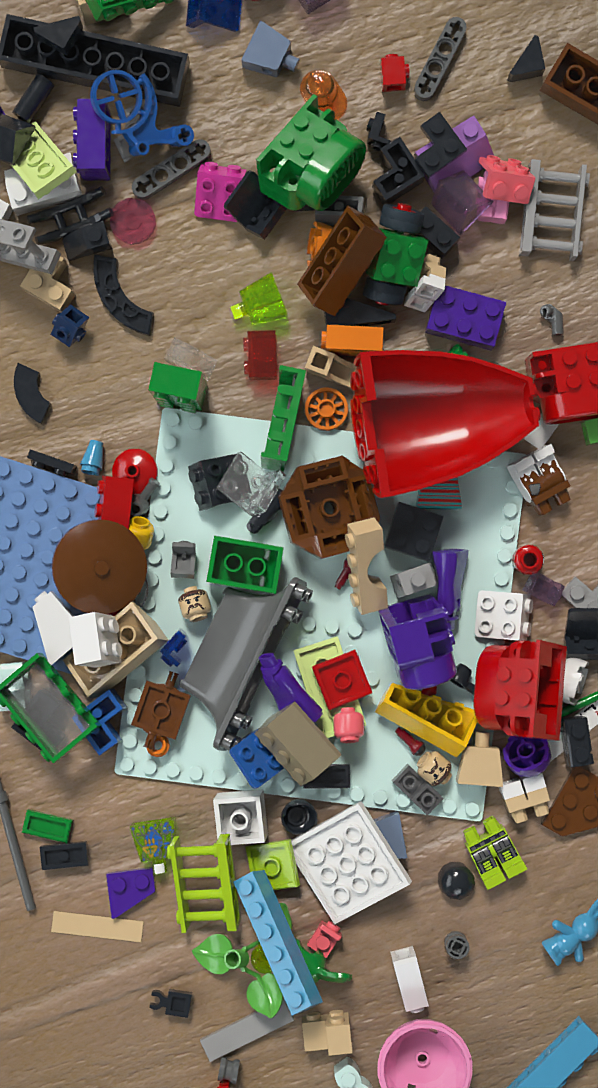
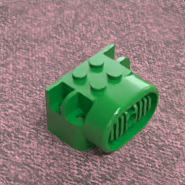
(311, 160)

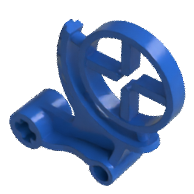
(144, 130)

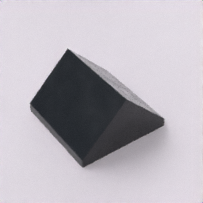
(13, 138)

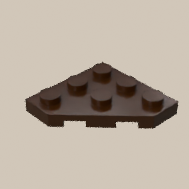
(575, 804)

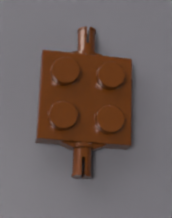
(161, 710)

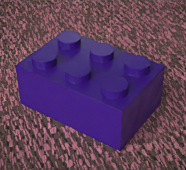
(92, 142)
(466, 318)

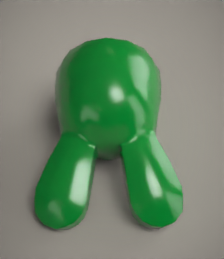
(316, 964)

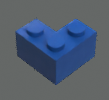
(104, 709)

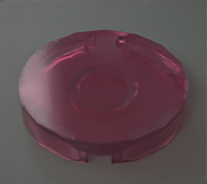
(133, 221)

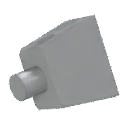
(414, 580)

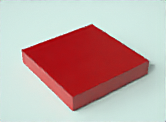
(342, 679)

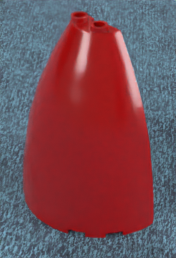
(434, 416)

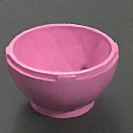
(446, 1063)

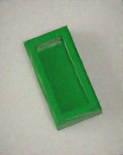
(47, 825)

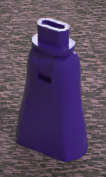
(450, 569)
(285, 687)

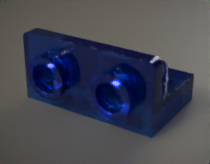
(176, 644)

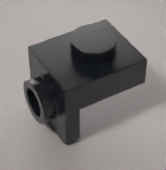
(374, 127)

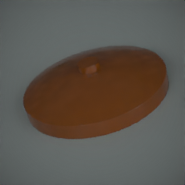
(99, 566)

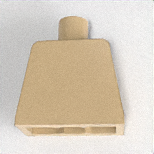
(480, 763)

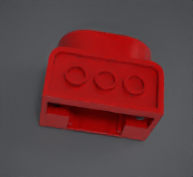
(565, 382)
(521, 689)

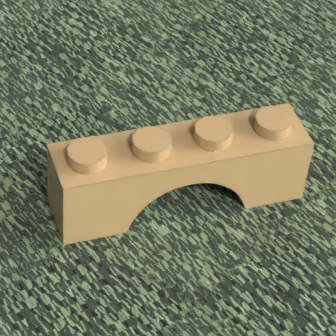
(330, 367)
(364, 542)

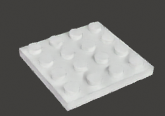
(348, 863)

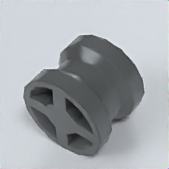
(228, 1070)

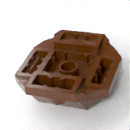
(304, 498)

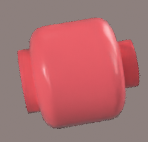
(348, 725)

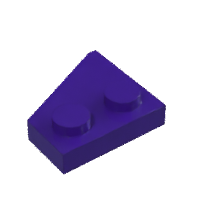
(129, 888)

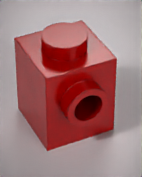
(393, 73)

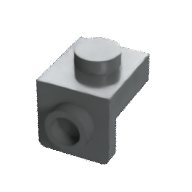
(183, 559)

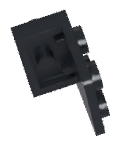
(252, 207)
(206, 477)
(582, 633)

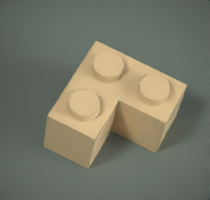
(47, 288)
(327, 1032)

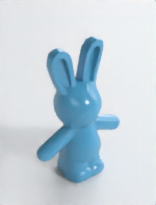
(569, 938)

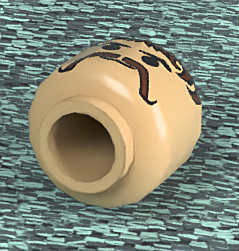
(194, 604)
(434, 768)

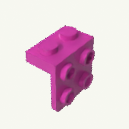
(214, 188)

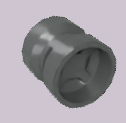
(456, 944)

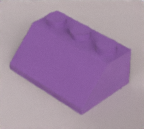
(477, 146)

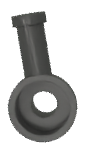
(142, 499)

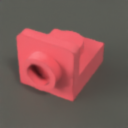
(325, 937)

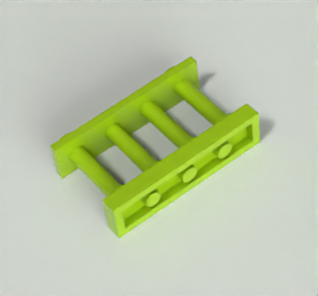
(223, 871)

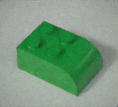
(245, 564)

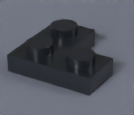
(445, 145)

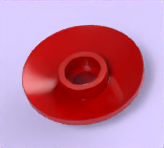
(144, 464)

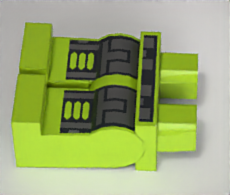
(489, 845)

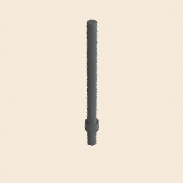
(15, 851)

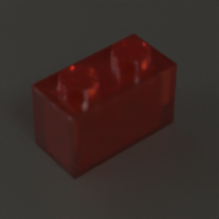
(261, 355)

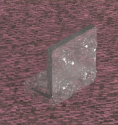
(250, 485)

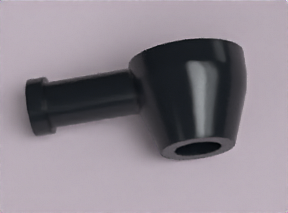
(462, 678)

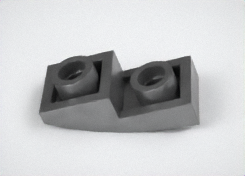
(417, 789)

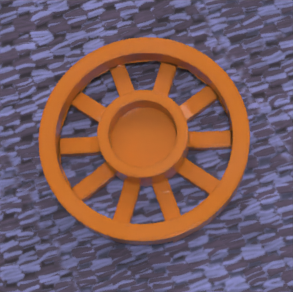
(326, 409)

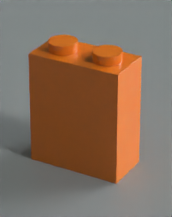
(351, 339)

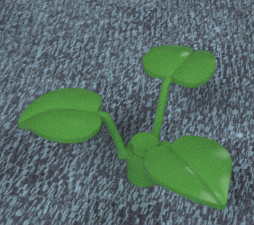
(219, 957)

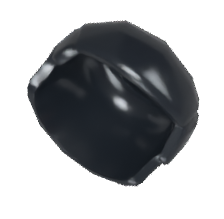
(298, 816)
(456, 880)

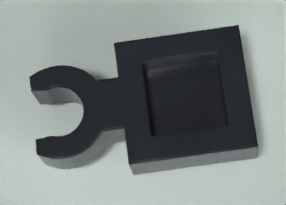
(176, 1002)

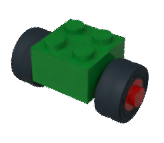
(400, 257)

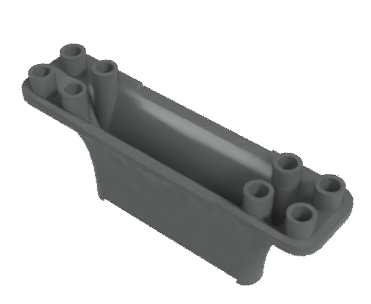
(227, 662)

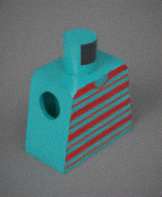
(440, 496)

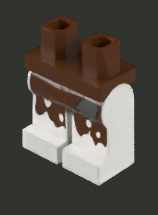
(539, 479)

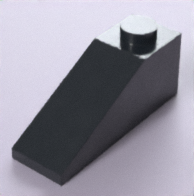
(359, 314)

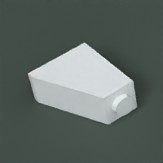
(53, 625)
(409, 979)

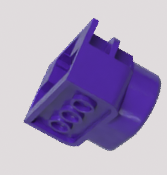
(419, 642)

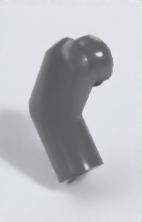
(554, 316)

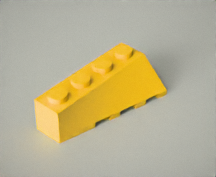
(429, 717)

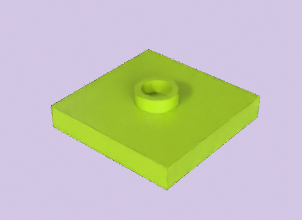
(277, 861)

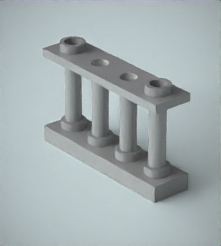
(532, 219)
(20, 250)

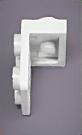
(503, 615)

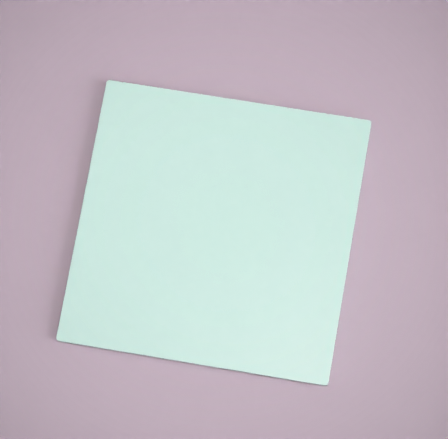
(483, 526)

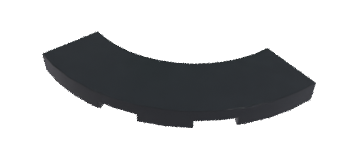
(114, 298)

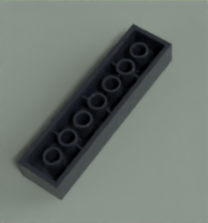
(91, 57)

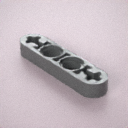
(440, 59)
(169, 166)

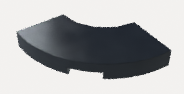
(28, 393)

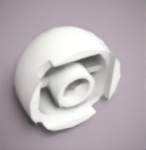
(574, 679)

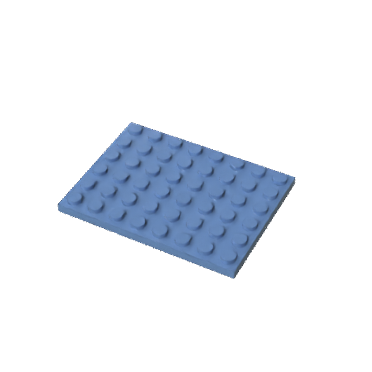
(33, 518)

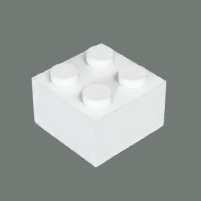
(95, 640)
(241, 816)

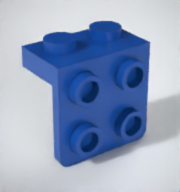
(255, 760)

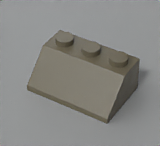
(297, 743)

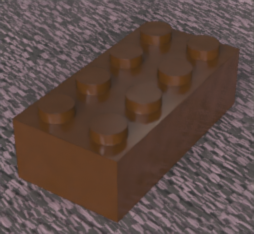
(574, 82)
(341, 261)

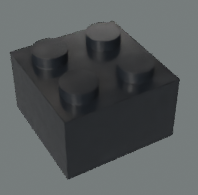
(413, 531)

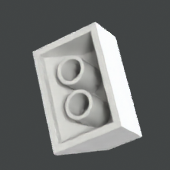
(25, 201)

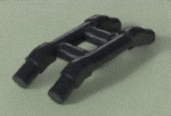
(57, 213)

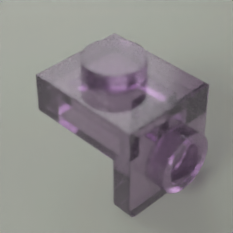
(543, 588)

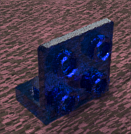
(214, 12)

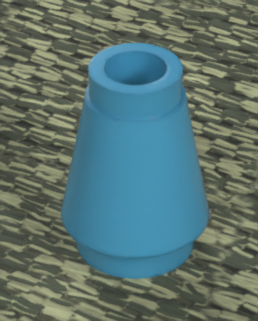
(93, 458)

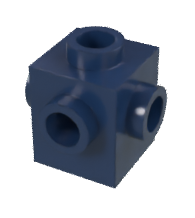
(66, 329)

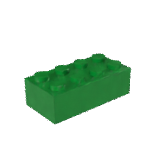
(178, 387)

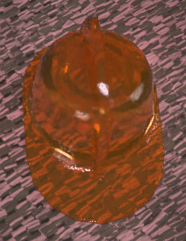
(327, 90)

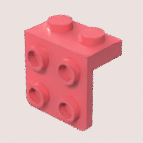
(507, 180)

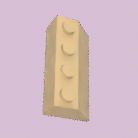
(139, 640)

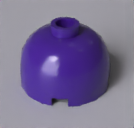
(527, 756)

